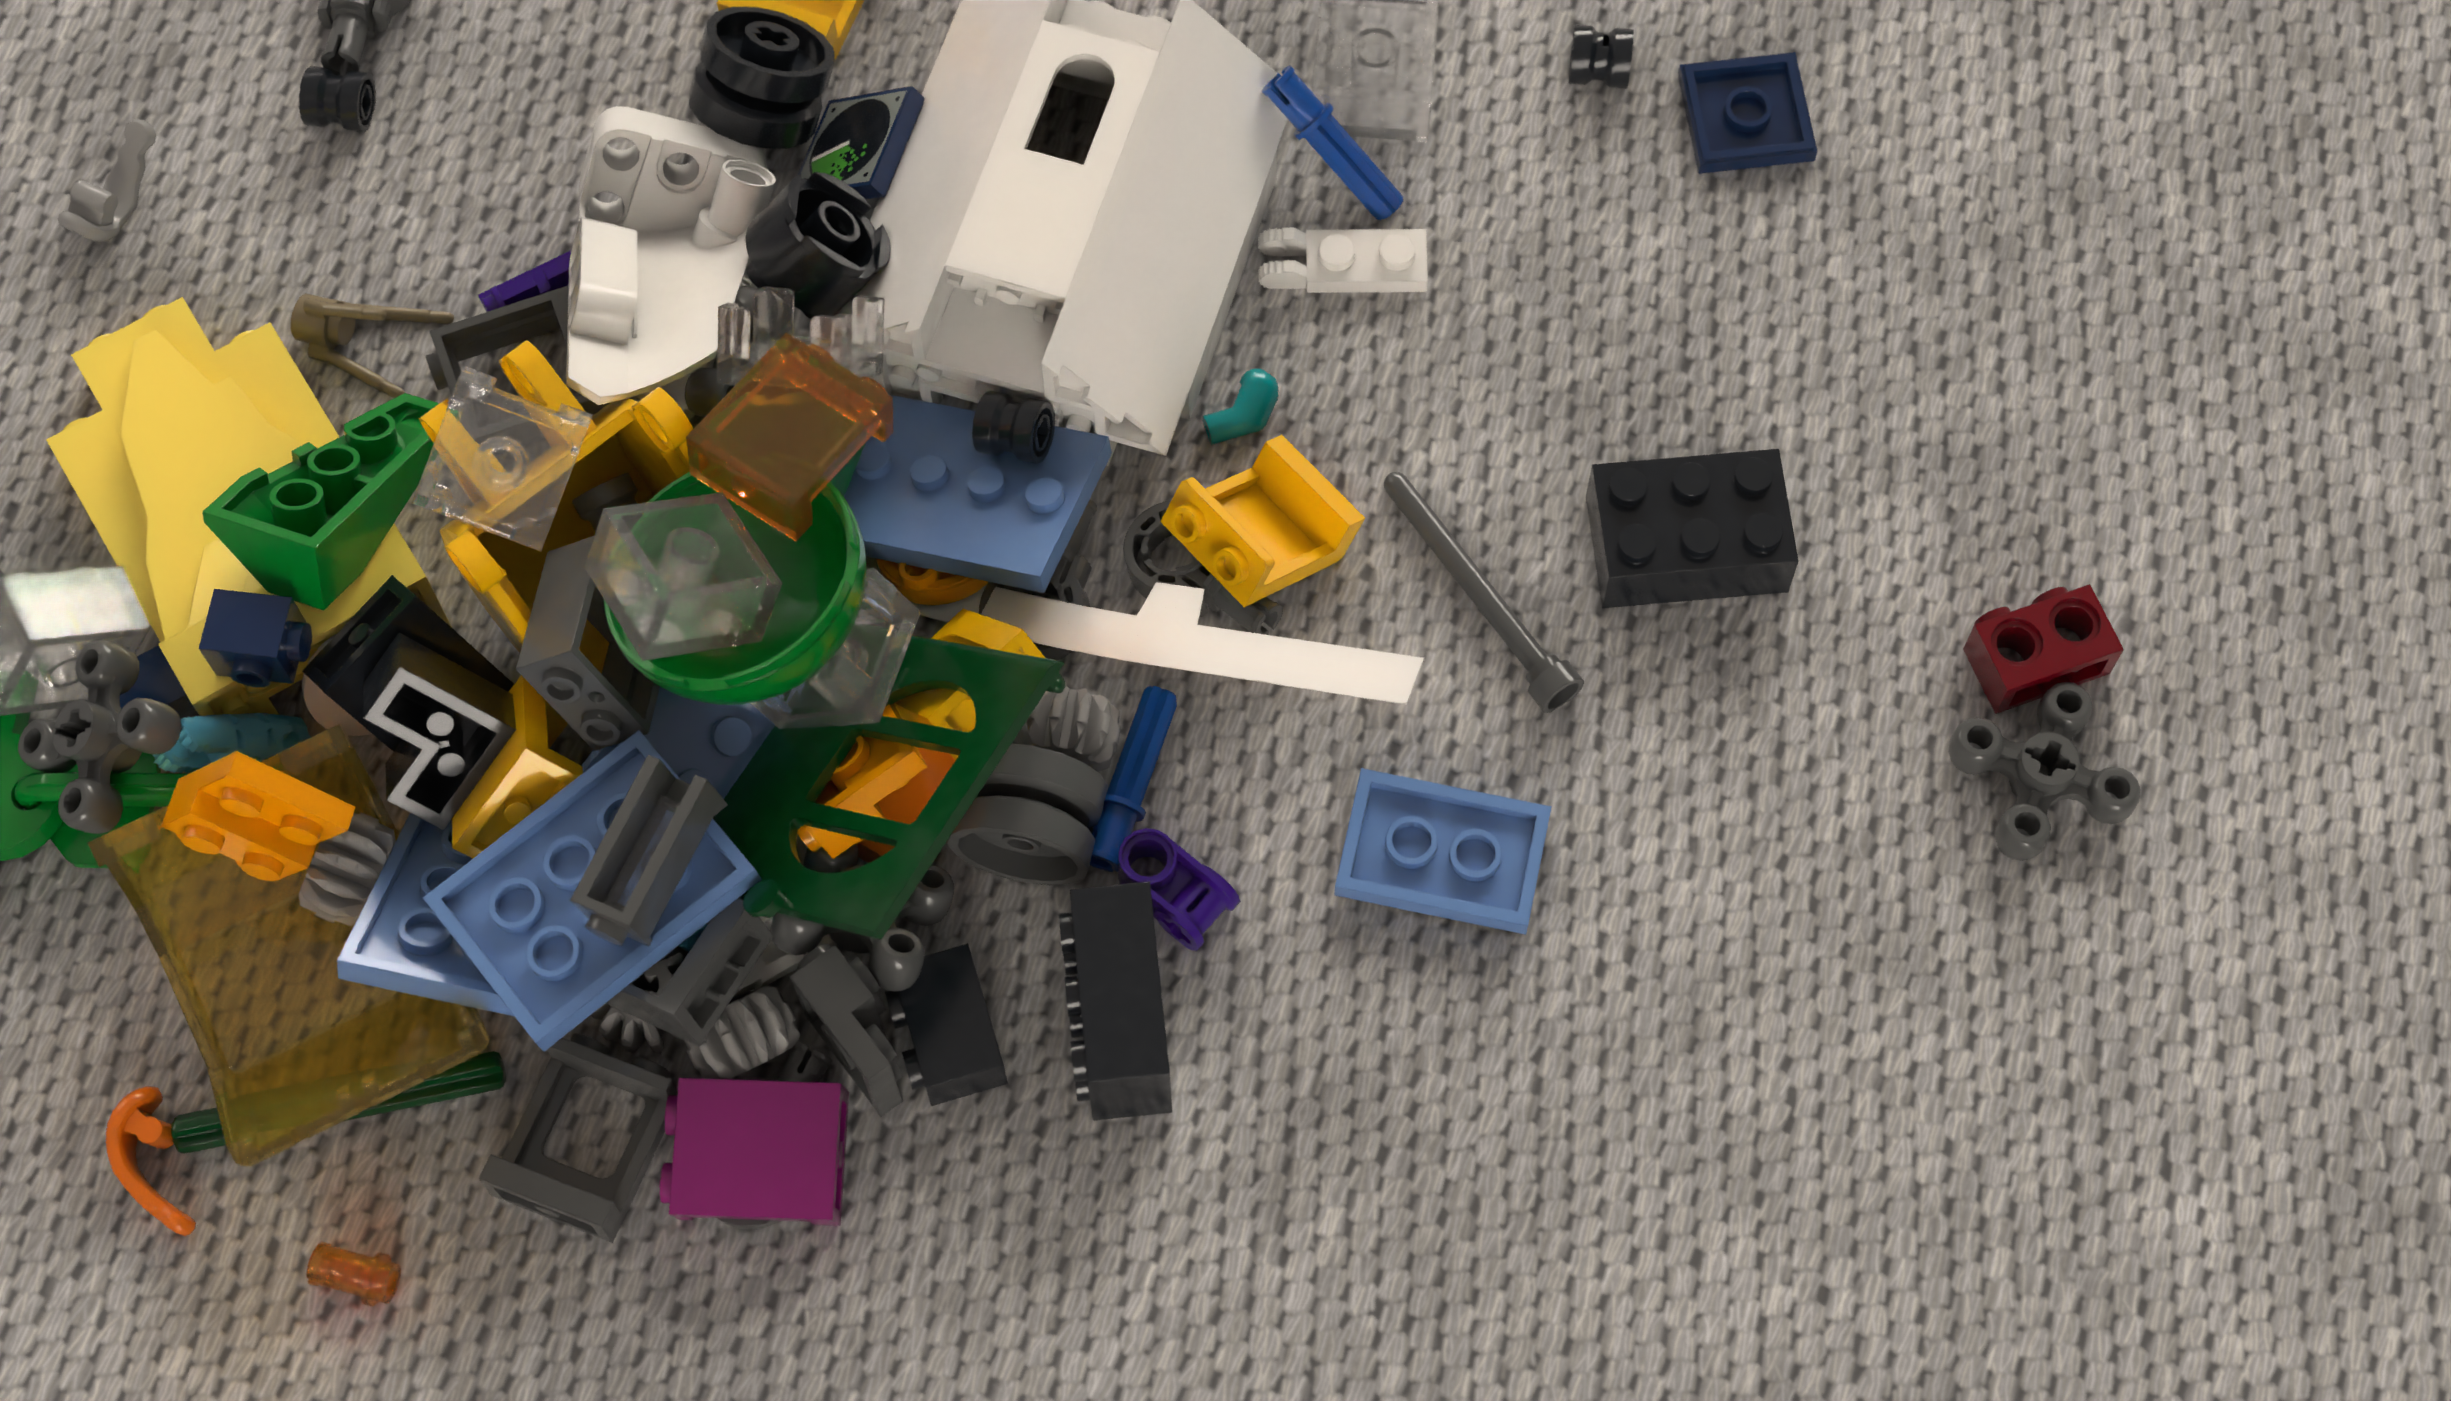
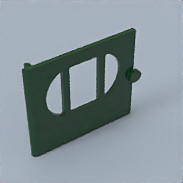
(795, 764)

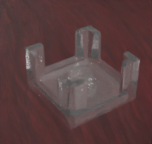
(850, 339)
(501, 460)
(861, 673)

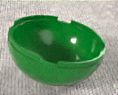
(810, 620)

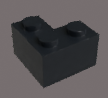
(447, 726)

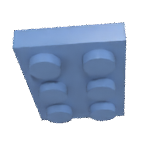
(1443, 851)

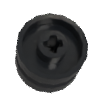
(761, 77)

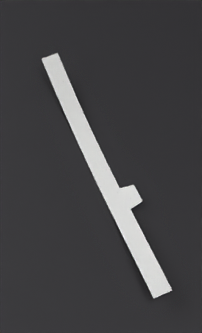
(1169, 636)

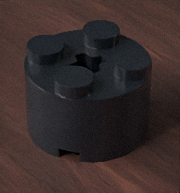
(816, 244)

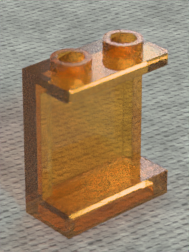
(787, 432)

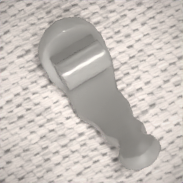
(102, 212)

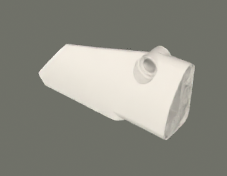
(660, 255)

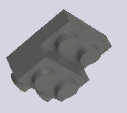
(846, 1014)

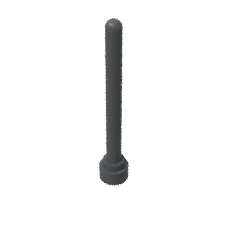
(1550, 679)

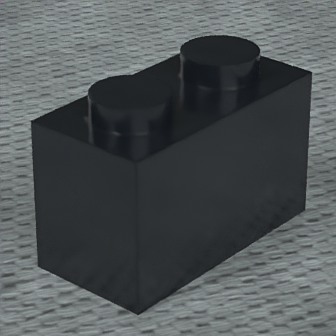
(949, 1029)

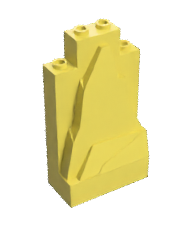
(166, 446)

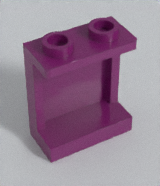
(756, 1150)

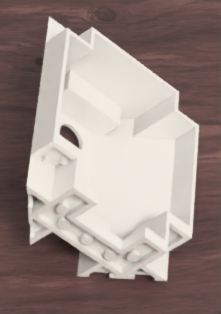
(1066, 274)

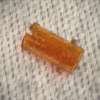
(369, 1277)

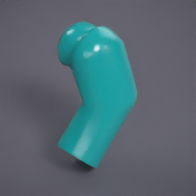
(1250, 410)

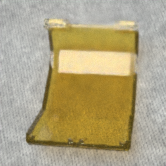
(261, 979)

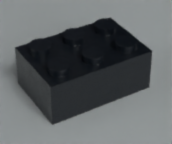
(1691, 528)
(1115, 1001)

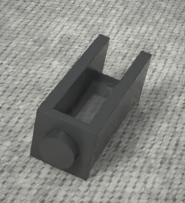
(645, 853)

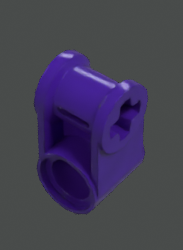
(1184, 894)

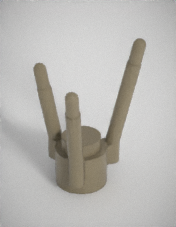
(332, 322)

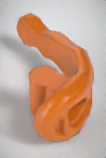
(134, 1121)

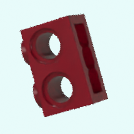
(2045, 652)

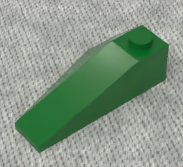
(329, 509)

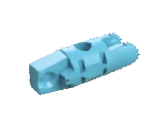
(216, 736)

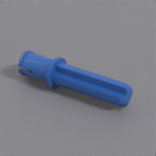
(1333, 143)
(1132, 776)

